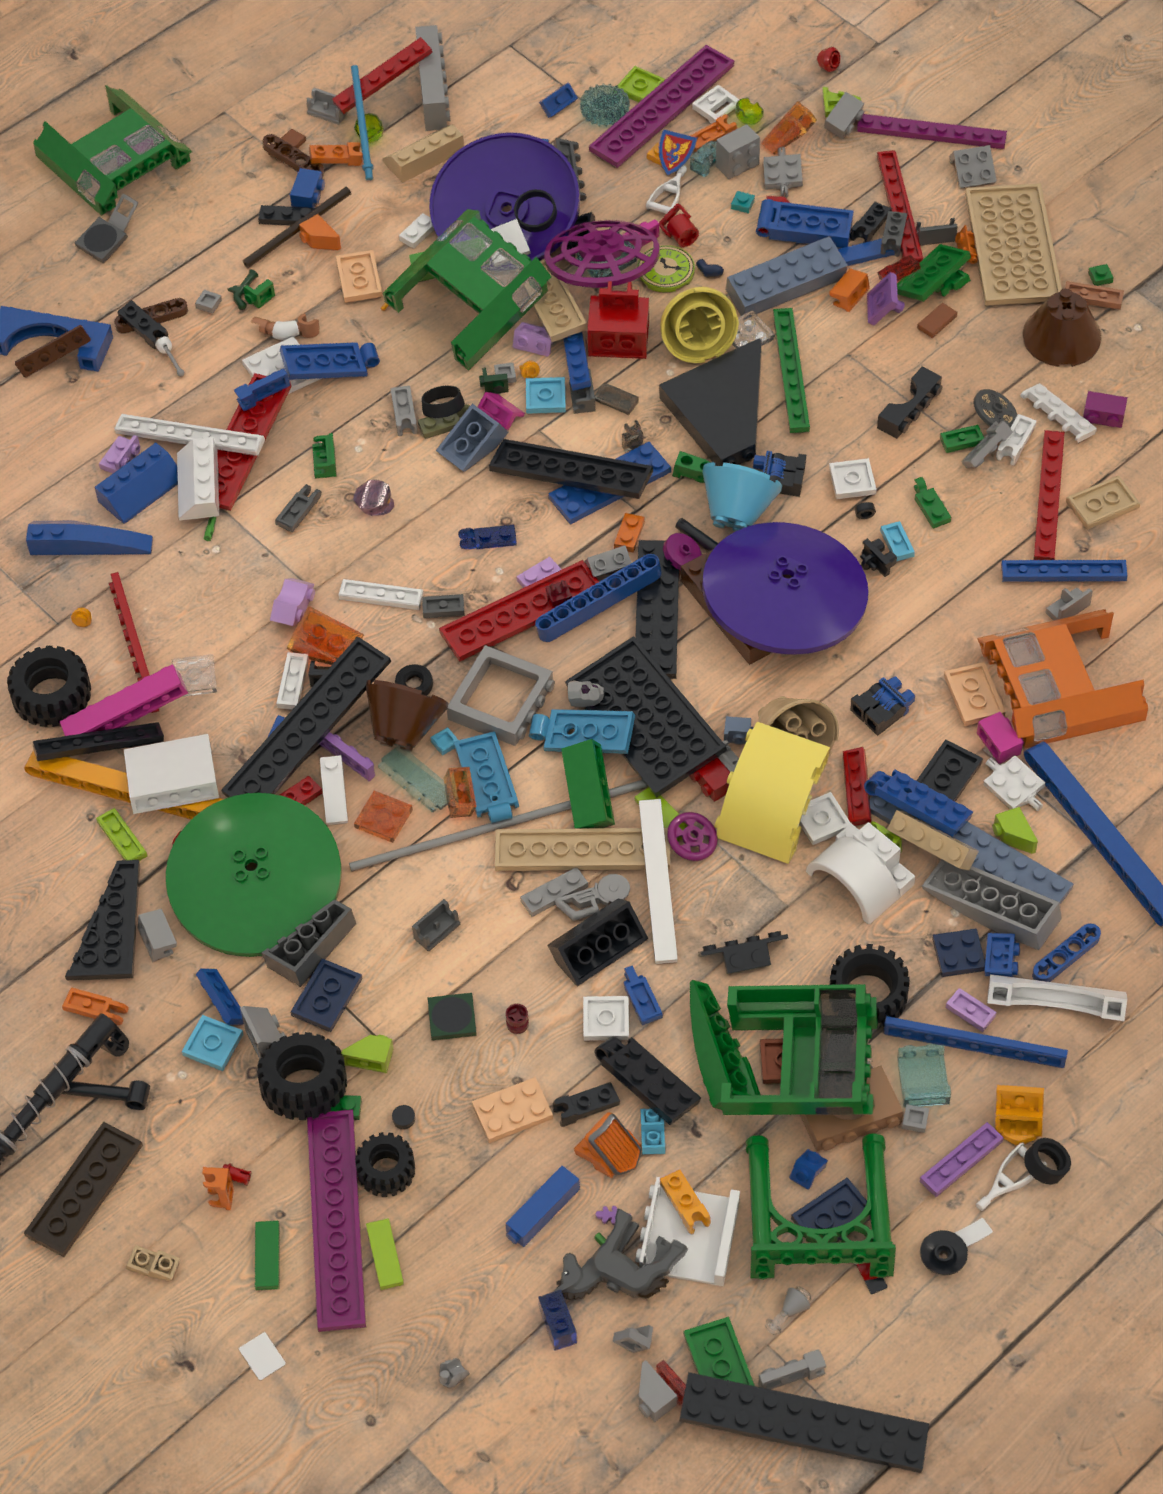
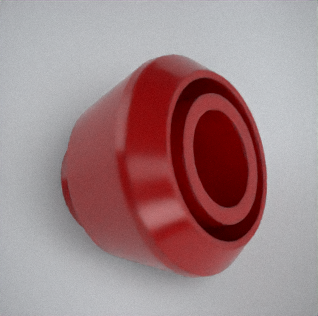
(829, 59)

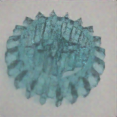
(604, 104)

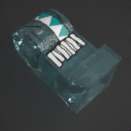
(703, 158)

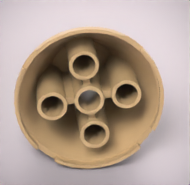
(802, 718)

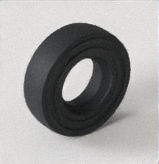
(416, 671)

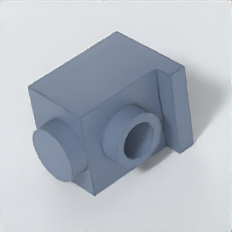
(736, 729)

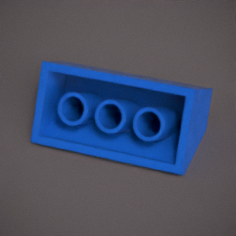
(138, 483)

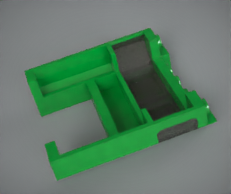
(821, 1051)

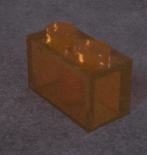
(459, 792)

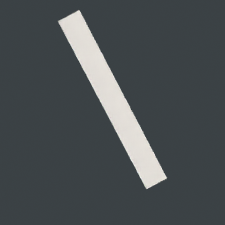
(184, 433)
(658, 881)

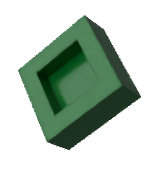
(1100, 275)

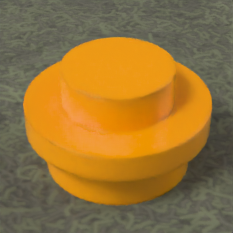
(81, 617)

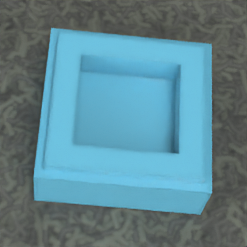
(444, 741)

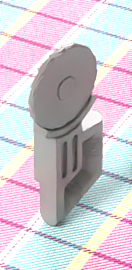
(605, 892)

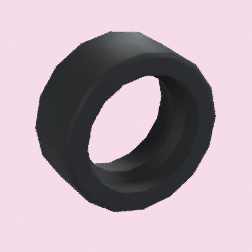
(1055, 1152)

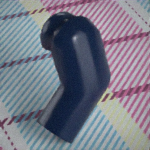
(709, 270)

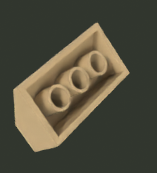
(425, 153)

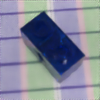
(557, 1320)

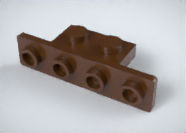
(52, 351)

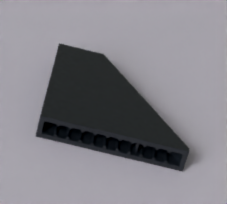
(720, 403)

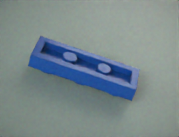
(220, 996)

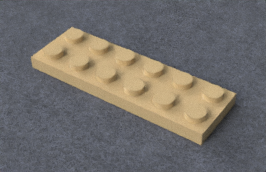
(559, 310)

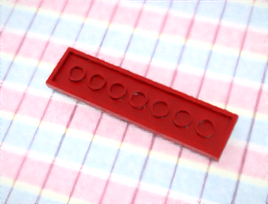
(234, 466)
(511, 613)

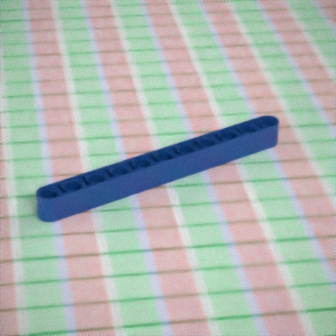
(1097, 828)

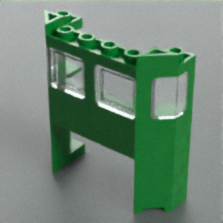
(112, 153)
(484, 275)

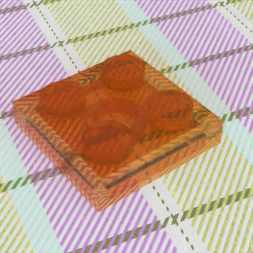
(383, 816)

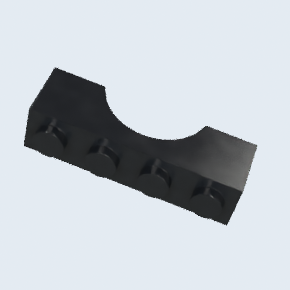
(897, 417)

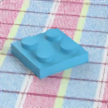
(545, 395)
(212, 1043)

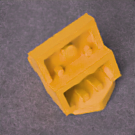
(1019, 1113)

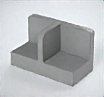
(1069, 603)

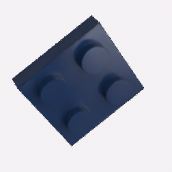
(959, 952)

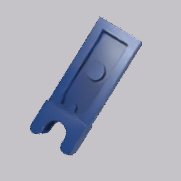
(260, 389)

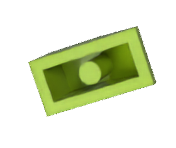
(1015, 830)
(370, 1053)

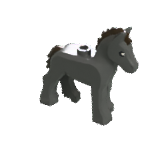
(617, 1269)

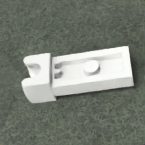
(1014, 444)

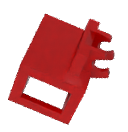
(618, 324)

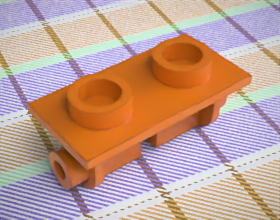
(966, 242)

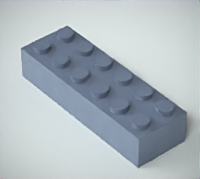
(786, 277)

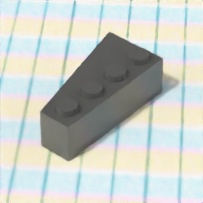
(302, 951)

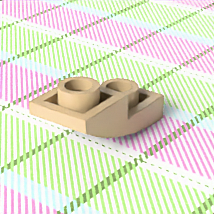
(152, 1264)

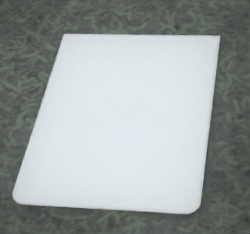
(262, 1356)

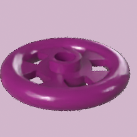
(684, 850)

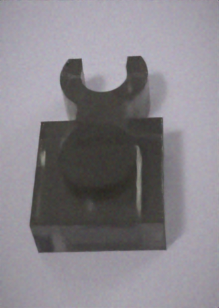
(633, 437)

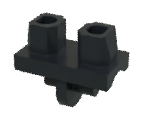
(875, 559)

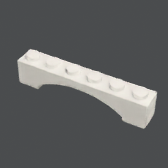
(1019, 991)

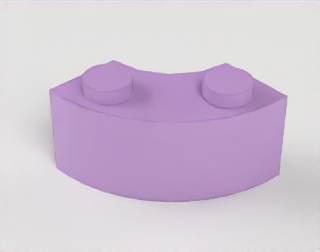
(292, 601)

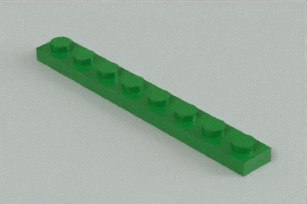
(791, 370)

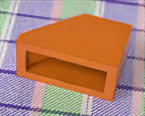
(319, 234)

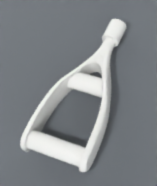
(671, 186)
(1008, 1184)

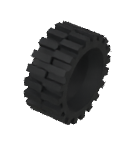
(880, 965)

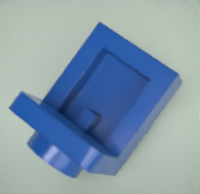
(807, 1168)

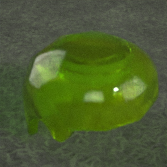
(748, 112)
(374, 127)

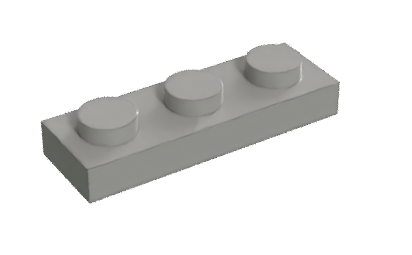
(545, 895)

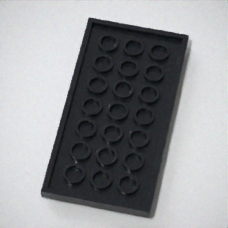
(667, 732)

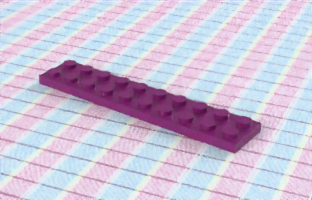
(661, 106)
(336, 1222)

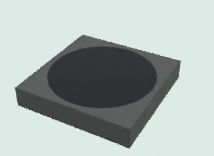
(101, 240)

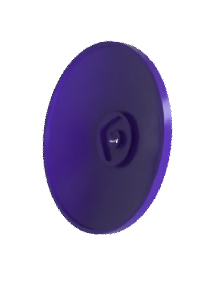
(494, 175)
(780, 614)

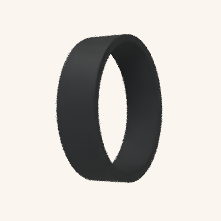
(535, 193)

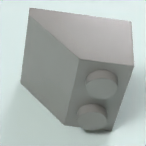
(260, 1027)

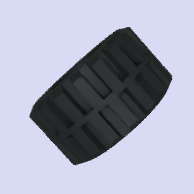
(385, 1181)

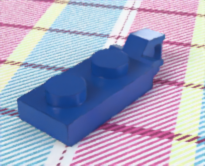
(641, 997)

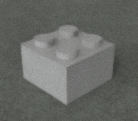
(737, 151)

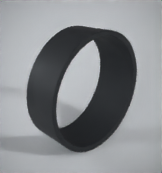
(444, 409)

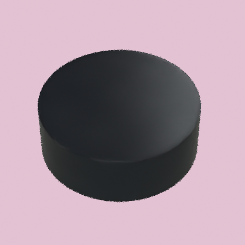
(865, 510)
(403, 1117)

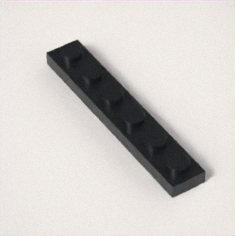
(98, 741)

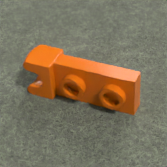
(713, 131)
(336, 154)

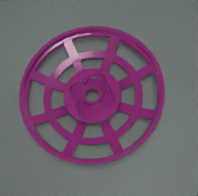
(602, 247)

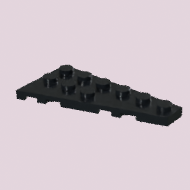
(111, 934)

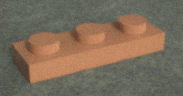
(1097, 295)

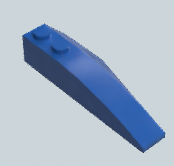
(83, 538)

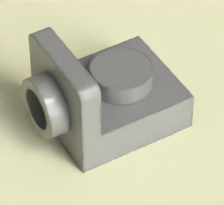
(634, 1339)

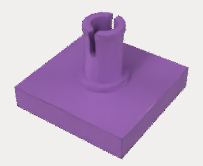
(883, 299)

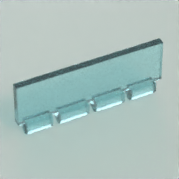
(423, 782)

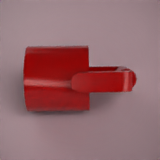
(679, 226)

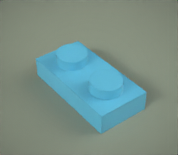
(897, 540)

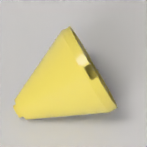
(699, 324)

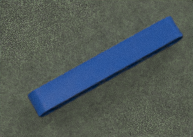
(598, 598)

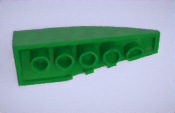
(715, 1048)

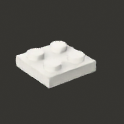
(852, 478)
(823, 819)
(605, 1017)

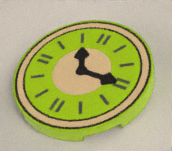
(671, 271)

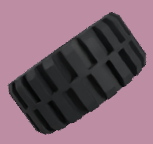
(44, 665)
(307, 1097)

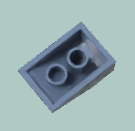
(472, 438)

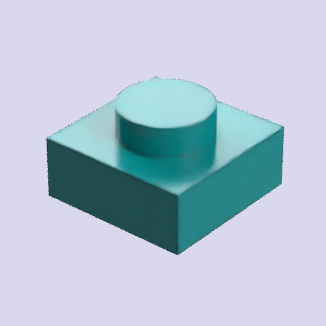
(743, 202)

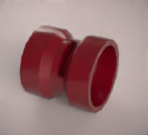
(517, 1013)

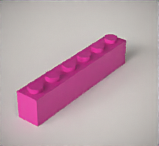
(128, 703)

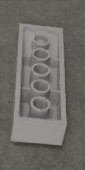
(995, 903)

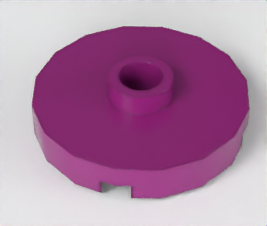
(680, 549)

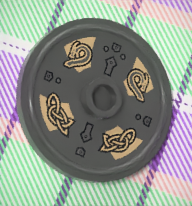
(993, 407)

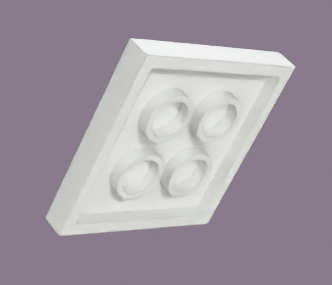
(270, 361)

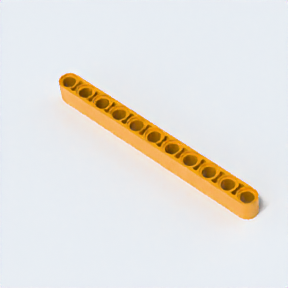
(99, 781)

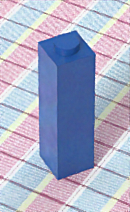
(542, 1206)

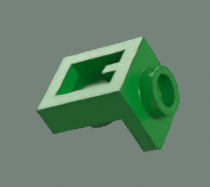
(259, 295)

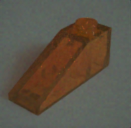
(790, 128)

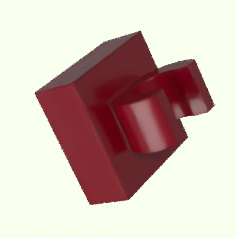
(558, 593)

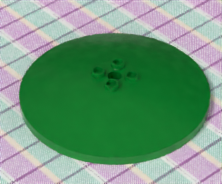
(246, 909)

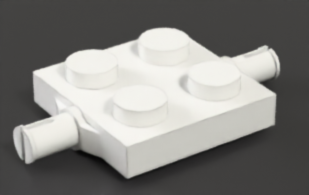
(1014, 783)

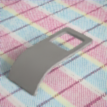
(119, 220)

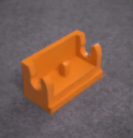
(850, 289)
(220, 1183)

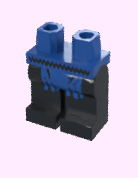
(785, 469)
(882, 704)

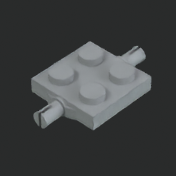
(782, 171)

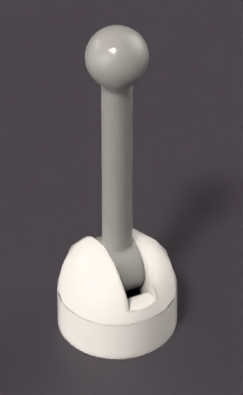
(165, 346)

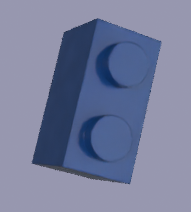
(307, 188)

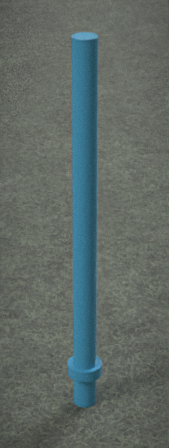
(367, 166)

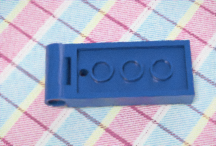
(804, 223)

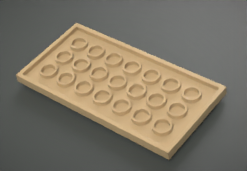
(1013, 243)

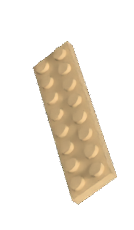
(571, 849)

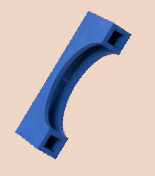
(22, 324)

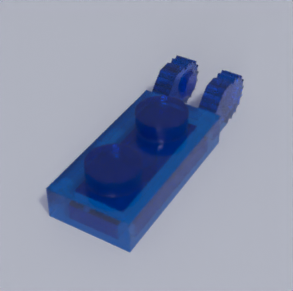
(487, 537)

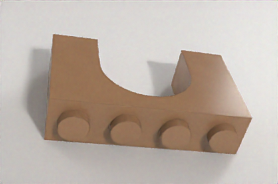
(829, 1130)

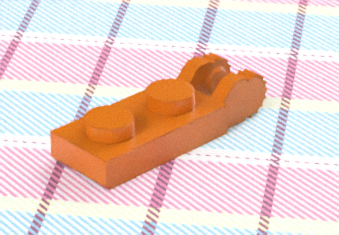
(92, 1005)

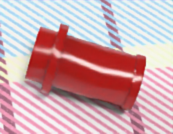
(238, 1175)

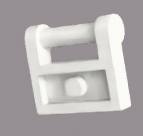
(712, 101)

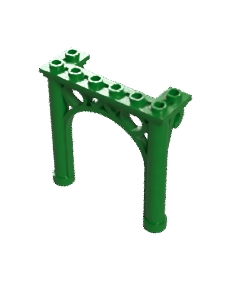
(769, 1250)

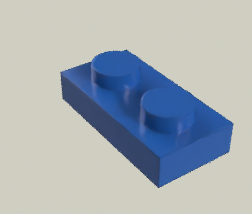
(558, 100)

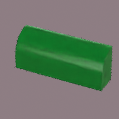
(587, 785)

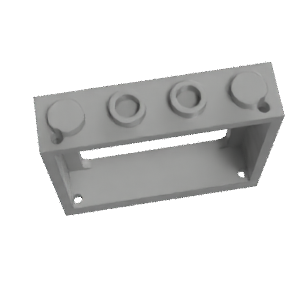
(482, 722)

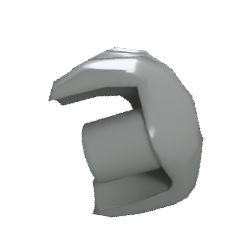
(452, 1372)

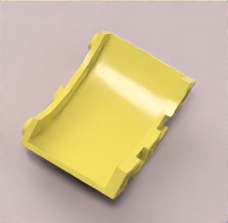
(770, 791)

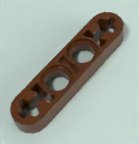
(290, 159)
(152, 310)

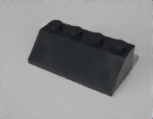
(598, 941)

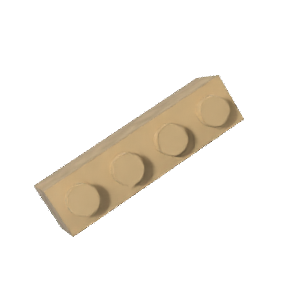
(932, 840)

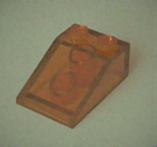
(321, 637)

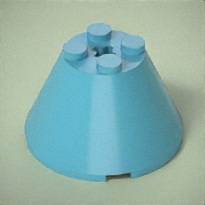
(737, 494)

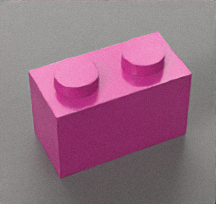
(999, 737)

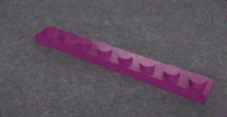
(932, 131)

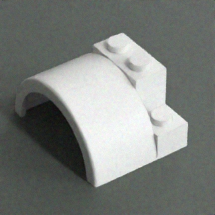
(867, 867)

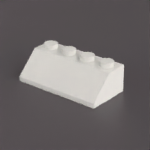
(198, 479)

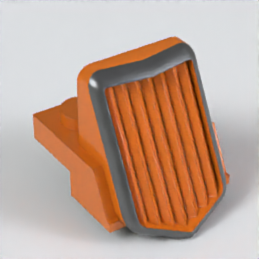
(610, 1147)

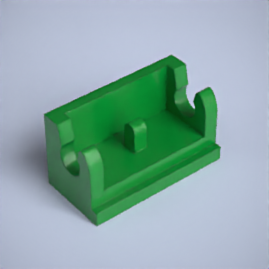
(324, 456)

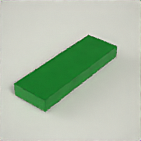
(267, 1255)

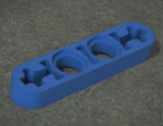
(1067, 954)

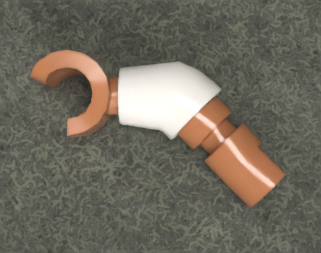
(287, 329)

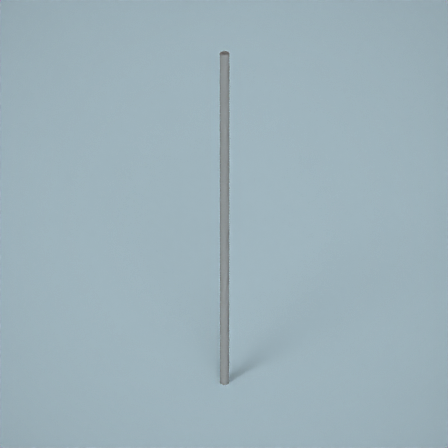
(482, 829)

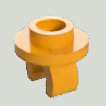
(529, 369)

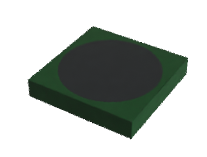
(452, 1016)

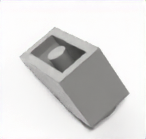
(654, 1394)

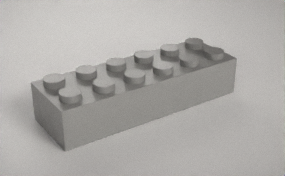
(432, 80)

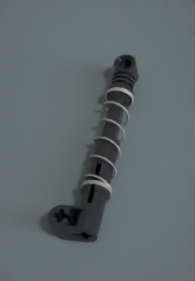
(51, 1087)

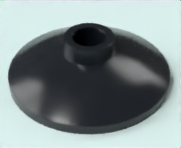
(944, 1243)

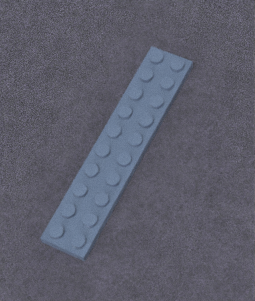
(996, 857)

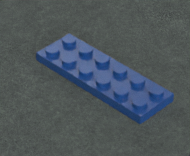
(578, 503)

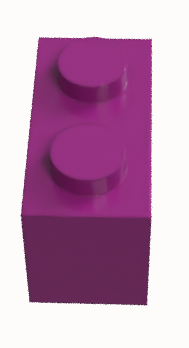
(1105, 409)

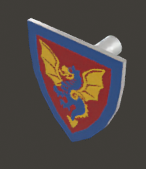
(675, 150)

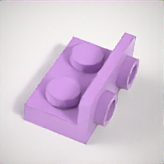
(532, 339)
(120, 453)

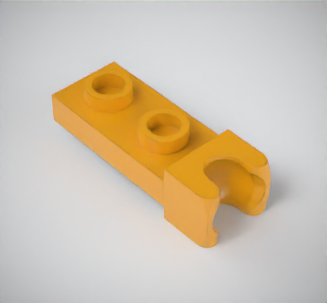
(685, 1200)

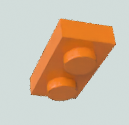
(629, 532)

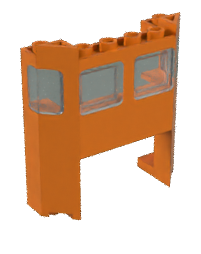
(1051, 686)

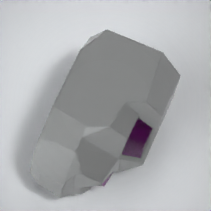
(584, 693)

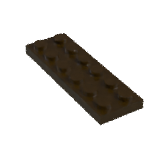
(83, 1189)

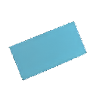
(652, 1132)

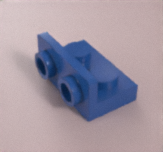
(1001, 955)

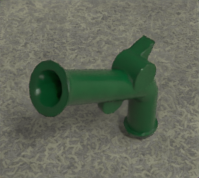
(239, 290)

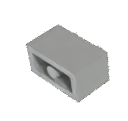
(844, 115)

